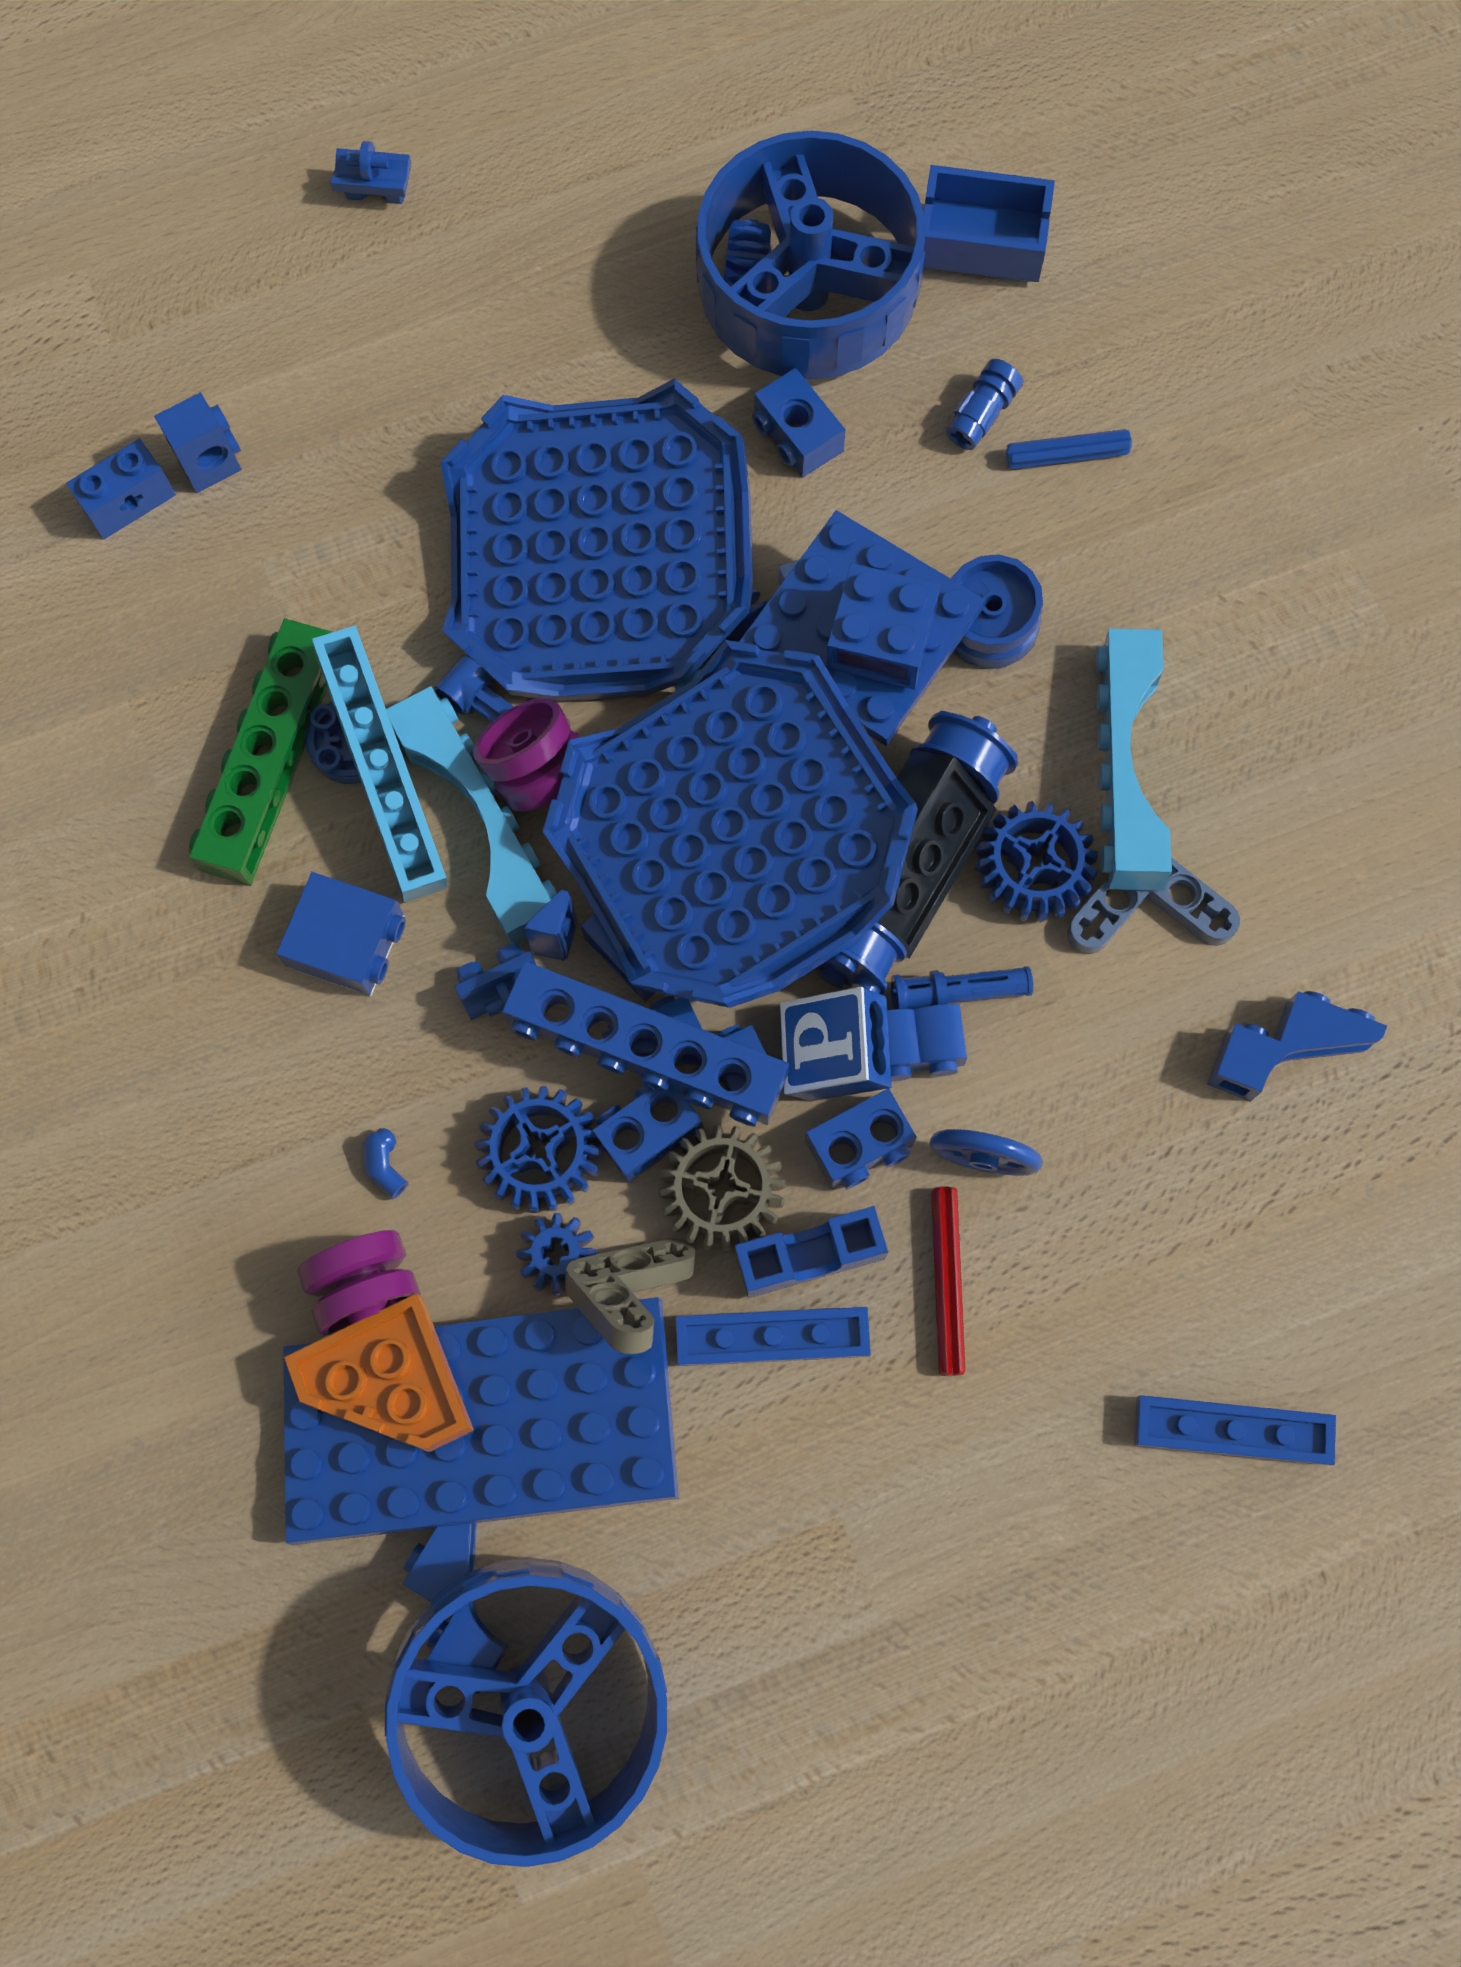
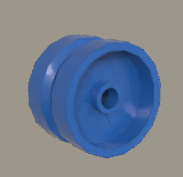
(1010, 614)

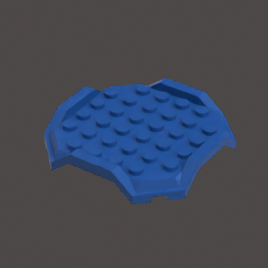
(598, 543)
(734, 828)

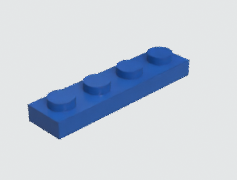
(773, 1336)
(1235, 1430)

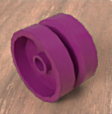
(526, 753)
(356, 1279)

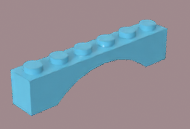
(431, 742)
(1137, 838)

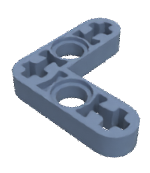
(1198, 926)

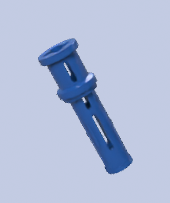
(942, 989)

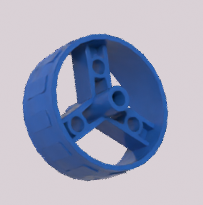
(789, 177)
(528, 1718)

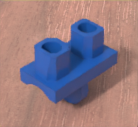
(371, 173)
(490, 990)

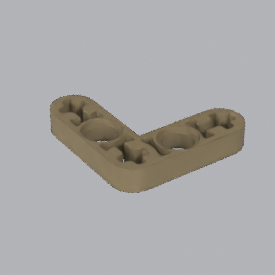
(613, 1280)

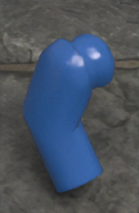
(377, 1162)

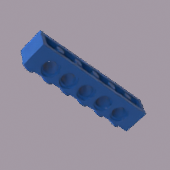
(540, 989)

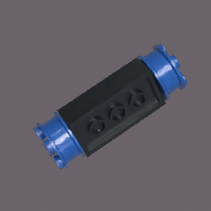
(954, 788)

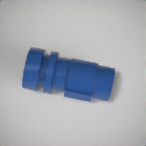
(981, 406)

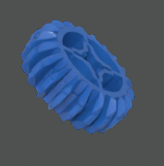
(1052, 869)
(520, 1161)

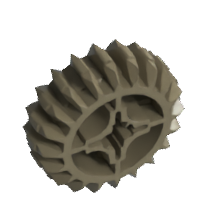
(700, 1181)

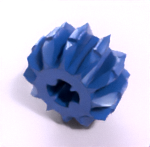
(746, 247)
(545, 1243)

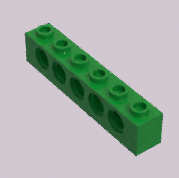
(240, 854)

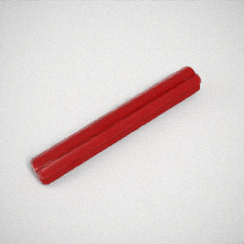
(948, 1281)

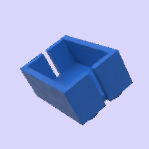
(986, 223)

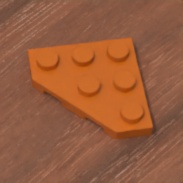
(385, 1377)

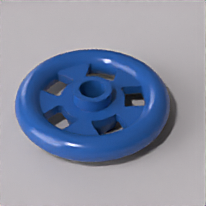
(986, 1152)

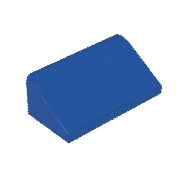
(553, 928)

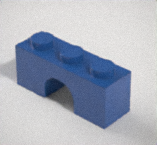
(815, 1253)

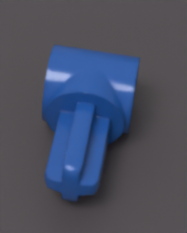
(470, 690)

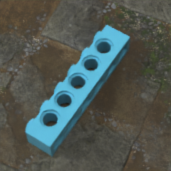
(380, 764)

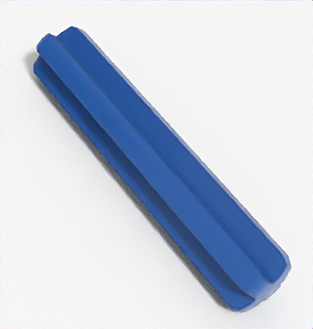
(1068, 448)

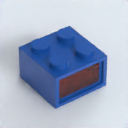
(882, 626)

